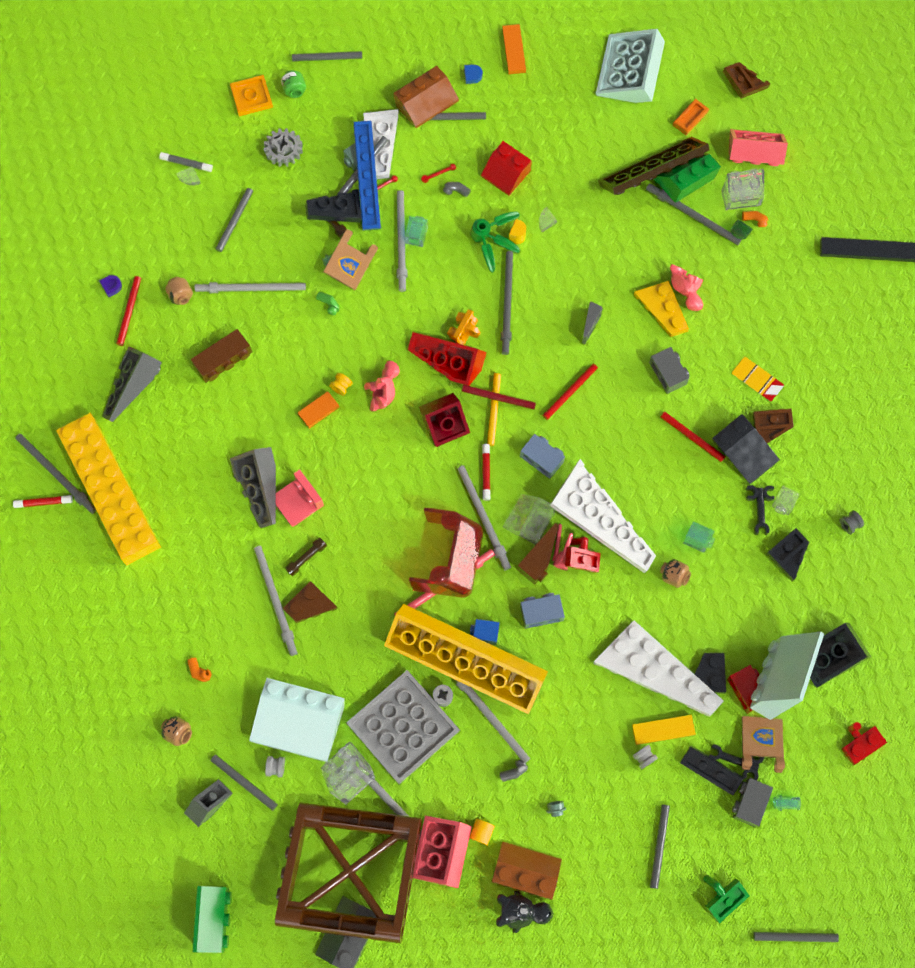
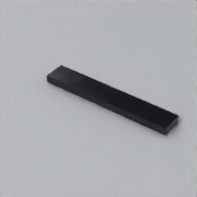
(867, 249)

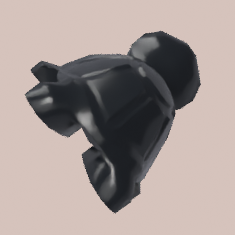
(520, 912)

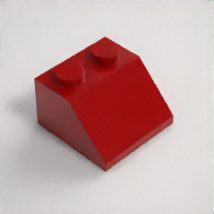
(506, 168)

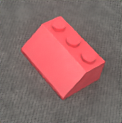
(757, 147)
(441, 851)

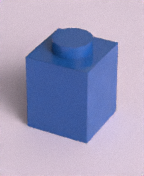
(485, 631)

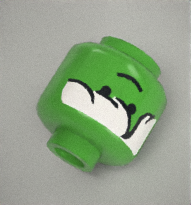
(293, 84)

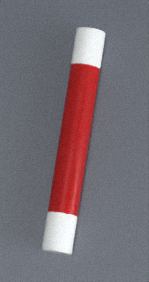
(486, 471)
(42, 501)

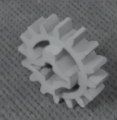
(285, 153)

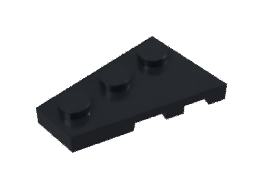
(335, 208)

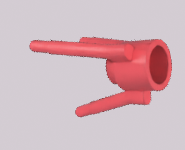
(559, 558)

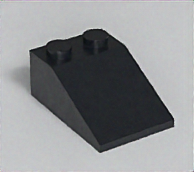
(745, 449)
(837, 654)

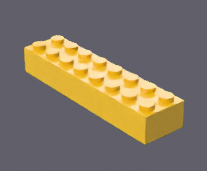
(108, 489)
(465, 658)

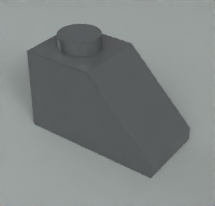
(207, 802)

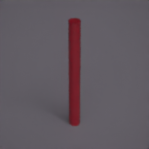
(498, 397)

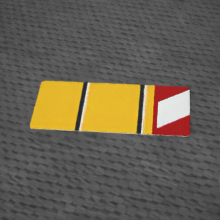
(758, 379)

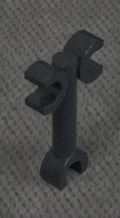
(761, 495)
(738, 761)

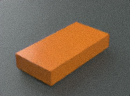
(690, 117)
(318, 410)

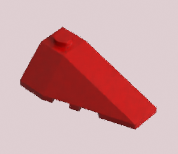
(451, 359)

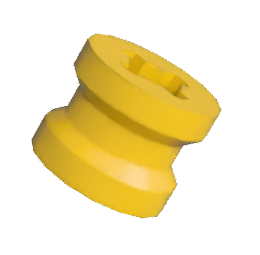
(340, 384)

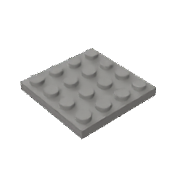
(403, 727)

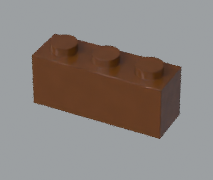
(221, 356)

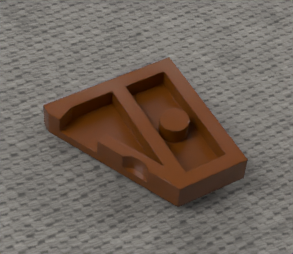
(744, 80)
(772, 423)
(308, 603)

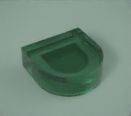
(741, 230)

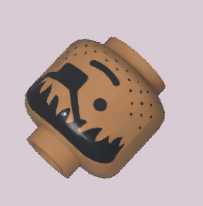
(178, 291)
(675, 573)
(176, 731)

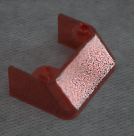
(459, 576)

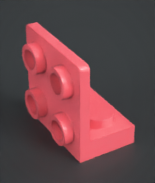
(298, 500)

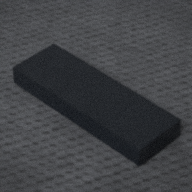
(712, 770)

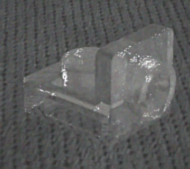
(785, 500)

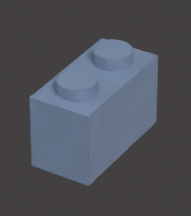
(542, 455)
(542, 610)

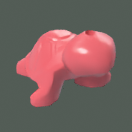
(687, 286)
(383, 387)

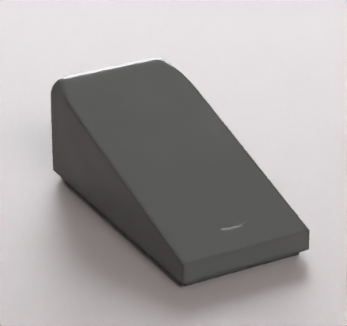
(593, 317)

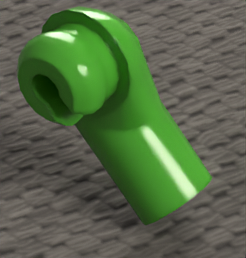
(330, 301)

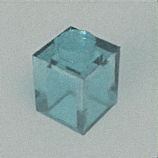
(416, 231)
(699, 537)

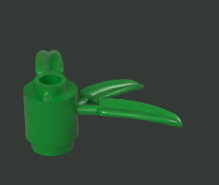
(480, 232)

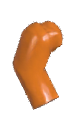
(755, 215)
(197, 672)

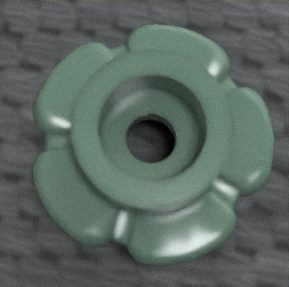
(556, 808)

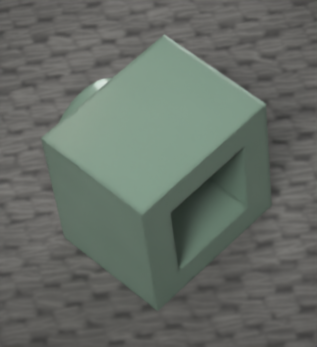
(350, 157)

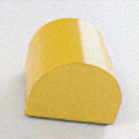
(518, 232)
(481, 832)

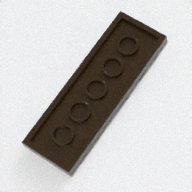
(653, 165)

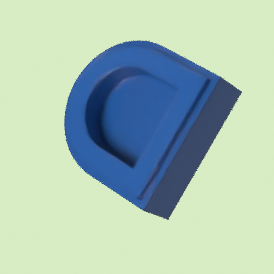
(473, 74)

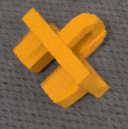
(465, 329)

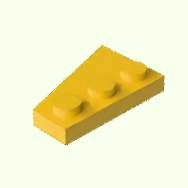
(664, 307)

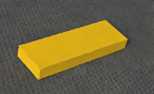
(663, 730)

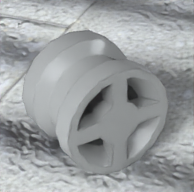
(443, 699)
(645, 757)
(275, 766)

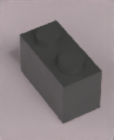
(669, 370)
(752, 802)

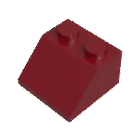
(444, 419)

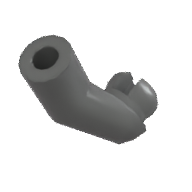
(456, 186)

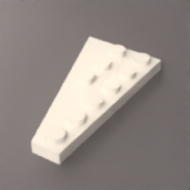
(596, 513)
(651, 665)

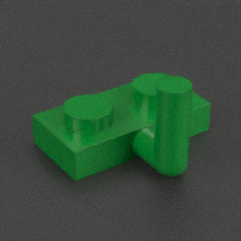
(726, 899)

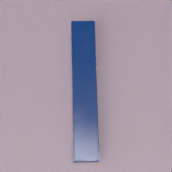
(367, 175)

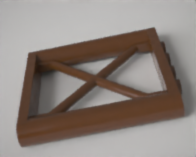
(316, 817)

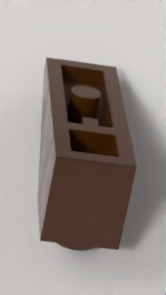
(536, 562)

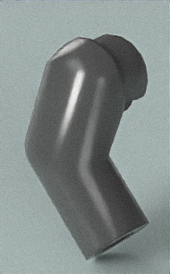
(514, 773)

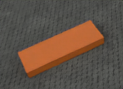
(514, 49)

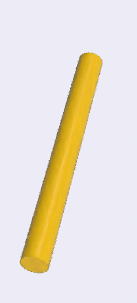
(493, 410)

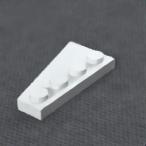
(383, 124)

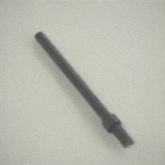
(663, 196)
(506, 335)
(80, 497)

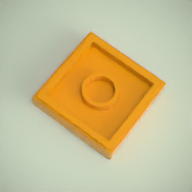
(251, 95)

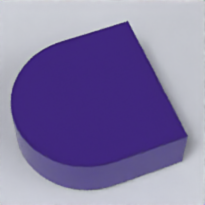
(111, 285)

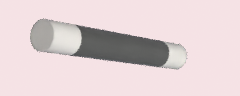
(187, 162)

